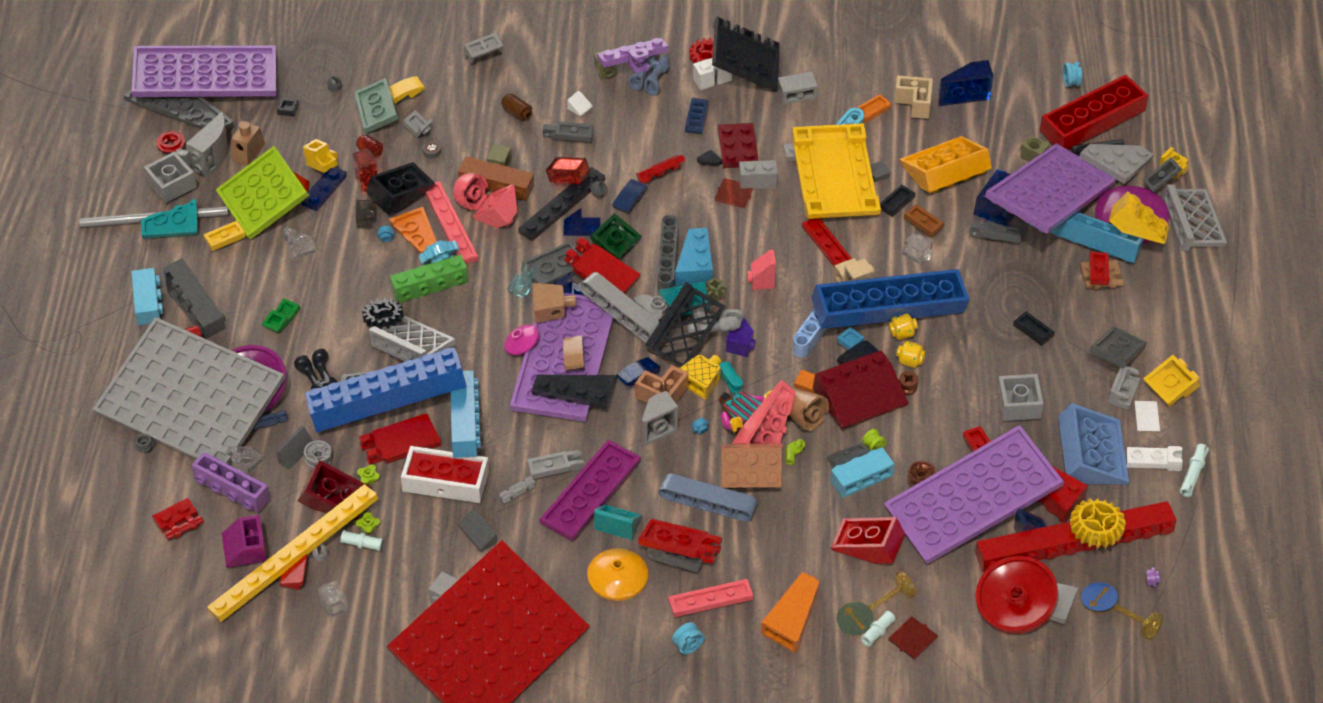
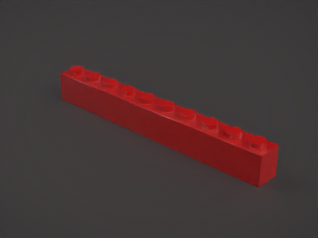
(1059, 540)

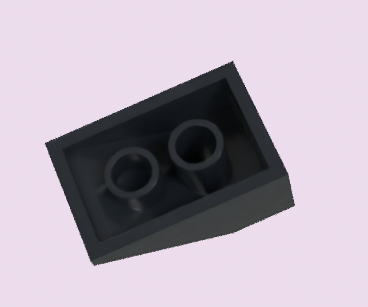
(399, 187)

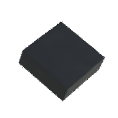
(287, 107)

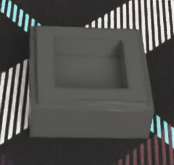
(879, 171)

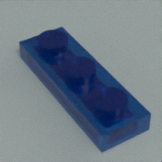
(324, 188)

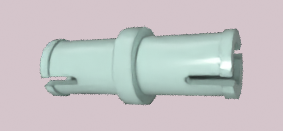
(361, 540)
(878, 628)

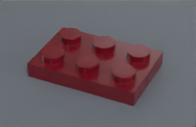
(737, 144)

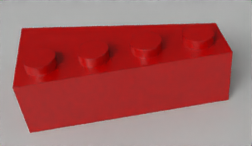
(1064, 499)

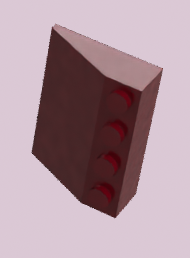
(860, 389)

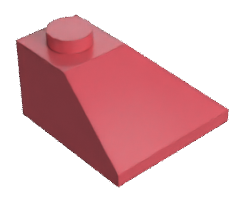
(498, 208)

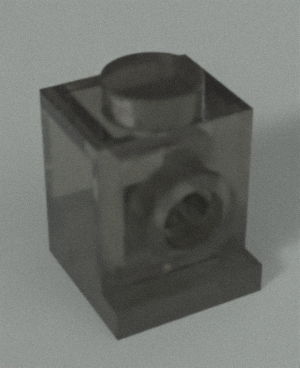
(365, 213)

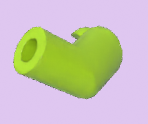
(793, 449)

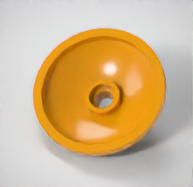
(617, 582)

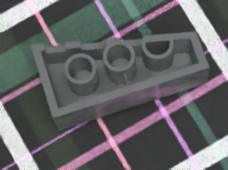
(193, 299)

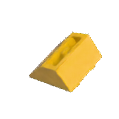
(1138, 220)

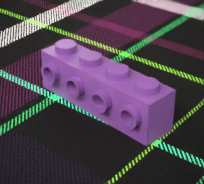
(230, 482)

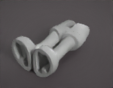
(728, 321)

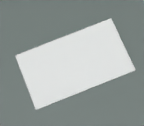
(1147, 416)

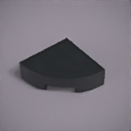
(709, 158)

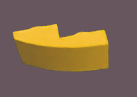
(408, 86)

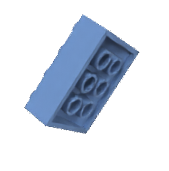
(1092, 446)

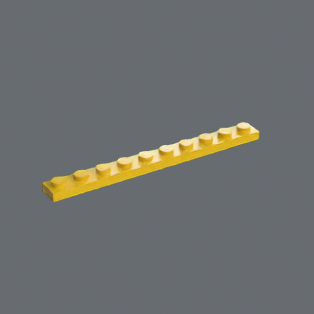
(292, 552)

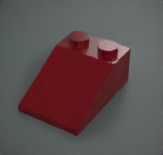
(328, 488)

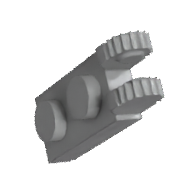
(555, 463)

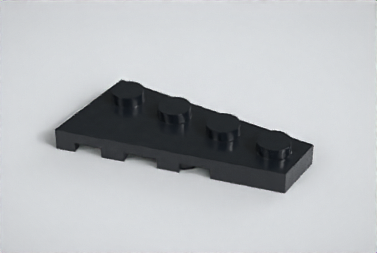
(580, 389)

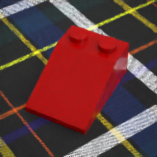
(869, 539)

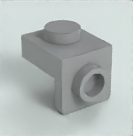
(417, 124)

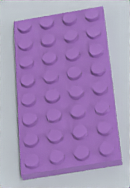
(204, 71)
(1050, 188)
(548, 358)
(973, 494)

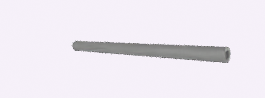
(136, 218)

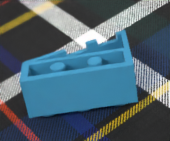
(695, 258)

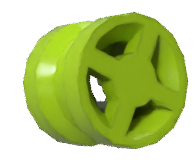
(874, 440)

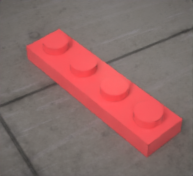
(710, 598)

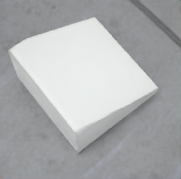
(578, 104)

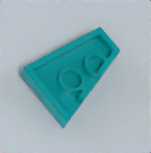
(175, 222)

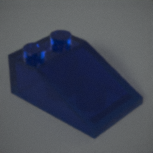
(967, 84)

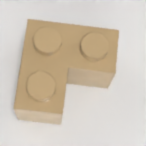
(915, 92)
(853, 270)

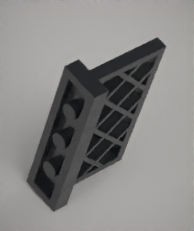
(674, 314)

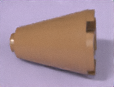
(809, 409)

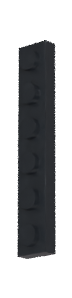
(559, 206)

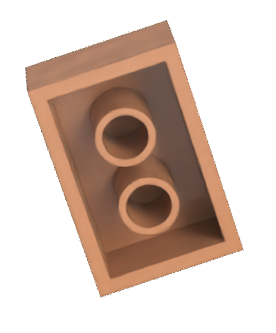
(751, 465)

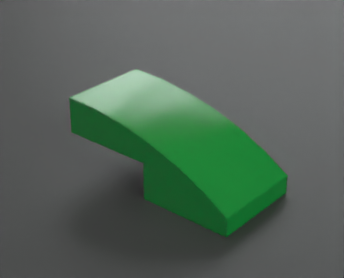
(282, 316)

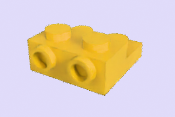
(1172, 380)

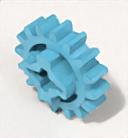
(438, 251)

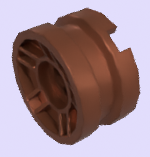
(919, 471)

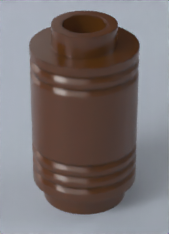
(516, 107)

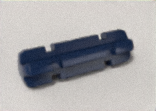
(270, 419)

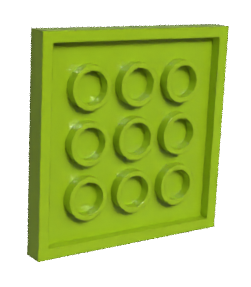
(262, 192)

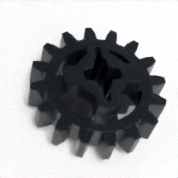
(382, 313)

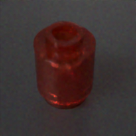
(367, 142)

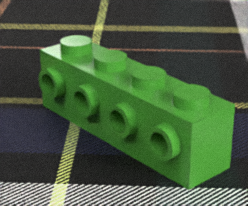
(429, 278)

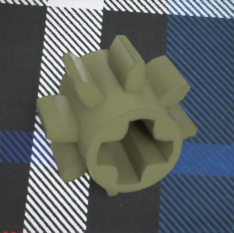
(716, 289)

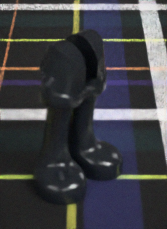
(319, 360)

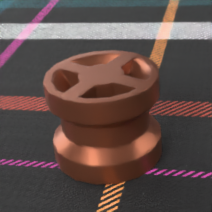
(909, 382)

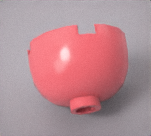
(470, 191)

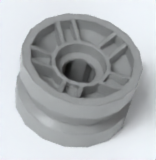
(317, 451)

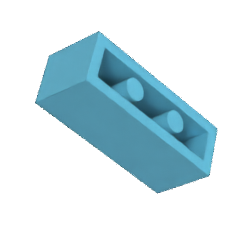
(146, 295)
(862, 472)

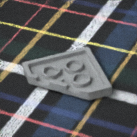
(1117, 160)

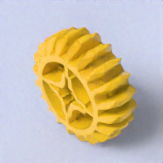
(1094, 528)

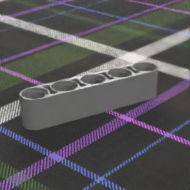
(667, 252)

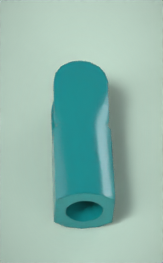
(730, 377)

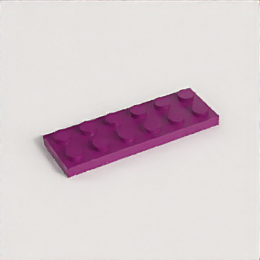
(590, 490)

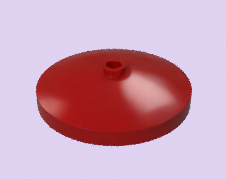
(1017, 594)

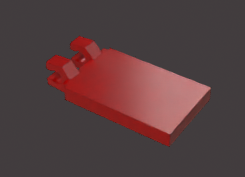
(600, 261)
(395, 440)
(680, 540)

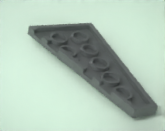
(187, 109)

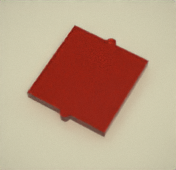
(732, 194)
(913, 637)

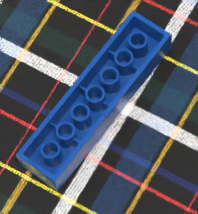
(888, 297)
(385, 389)

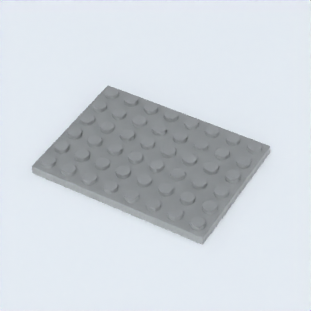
(188, 392)

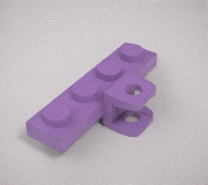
(633, 54)

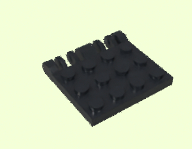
(745, 54)

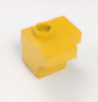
(320, 156)

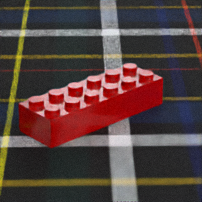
(1094, 112)

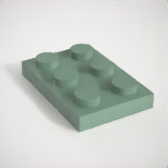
(376, 105)

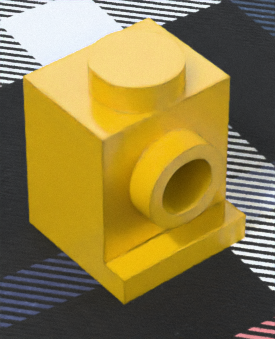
(1180, 160)

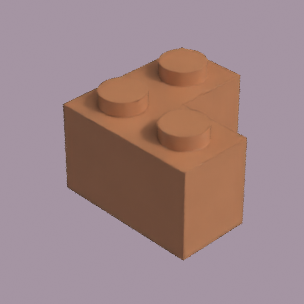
(674, 382)

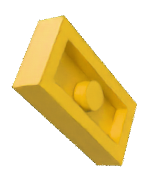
(224, 235)

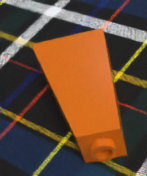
(792, 612)

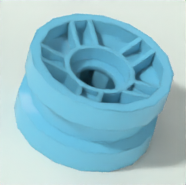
(1072, 74)
(688, 638)

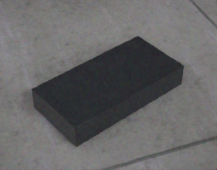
(897, 200)
(1033, 328)

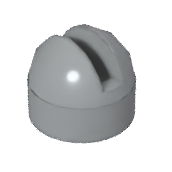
(320, 557)

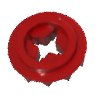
(172, 136)

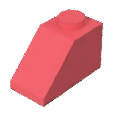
(763, 272)

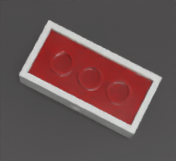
(441, 475)

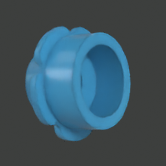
(385, 233)
(700, 426)

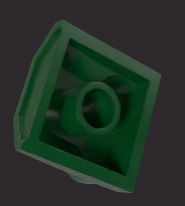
(616, 237)

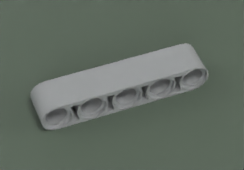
(619, 306)

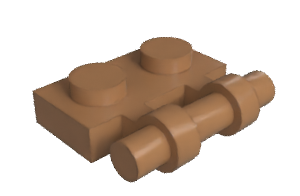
(1114, 275)

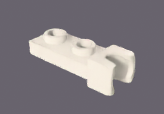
(1155, 458)

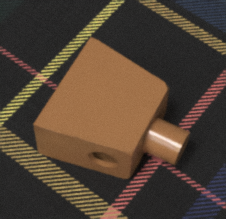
(246, 143)
(550, 302)

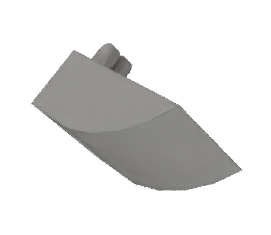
(207, 148)

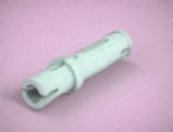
(1196, 463)

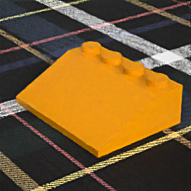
(947, 163)

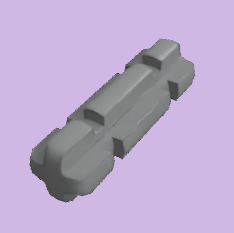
(517, 489)

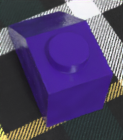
(741, 340)

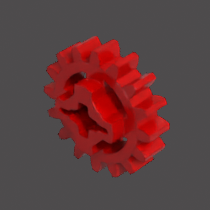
(704, 50)

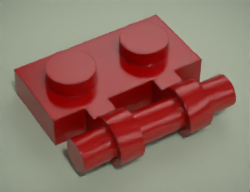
(176, 515)

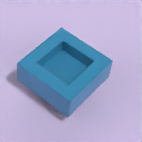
(850, 338)

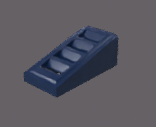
(700, 106)

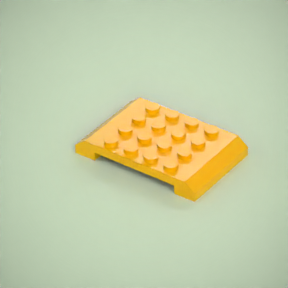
(834, 171)

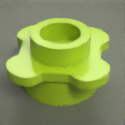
(368, 474)
(368, 527)

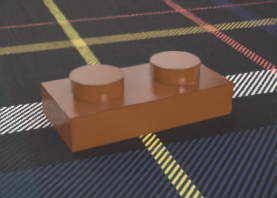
(923, 220)

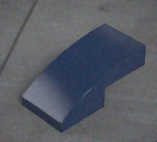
(629, 196)

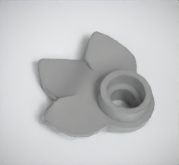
(653, 305)

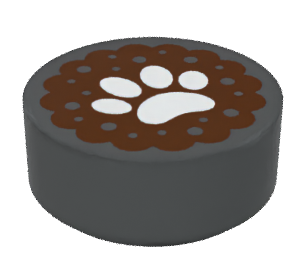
(431, 149)

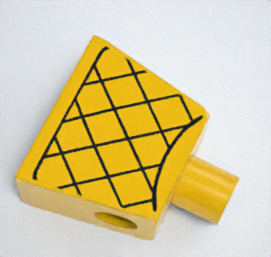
(703, 374)

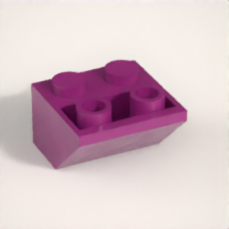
(244, 542)

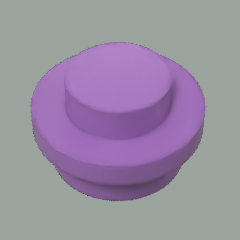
(1153, 577)

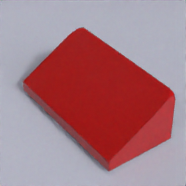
(294, 575)

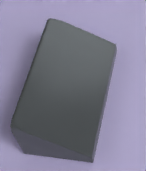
(1162, 174)
(293, 449)
(846, 455)
(478, 530)

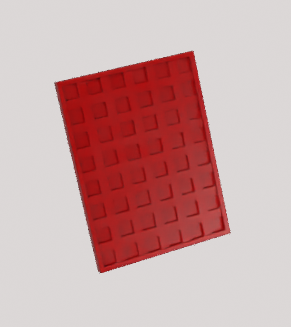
(488, 633)

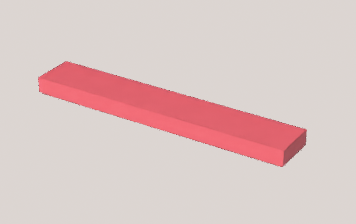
(450, 222)

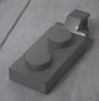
(568, 131)
(996, 231)
(672, 559)

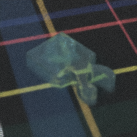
(522, 283)

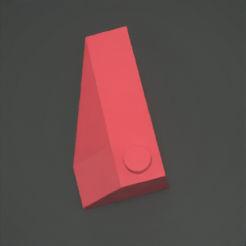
(769, 419)

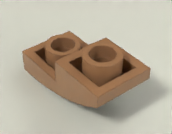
(573, 352)

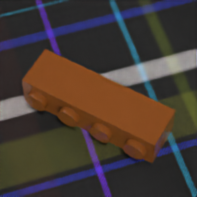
(499, 176)

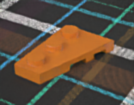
(414, 228)

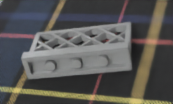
(1180, 218)
(405, 348)

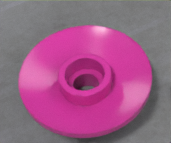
(521, 339)

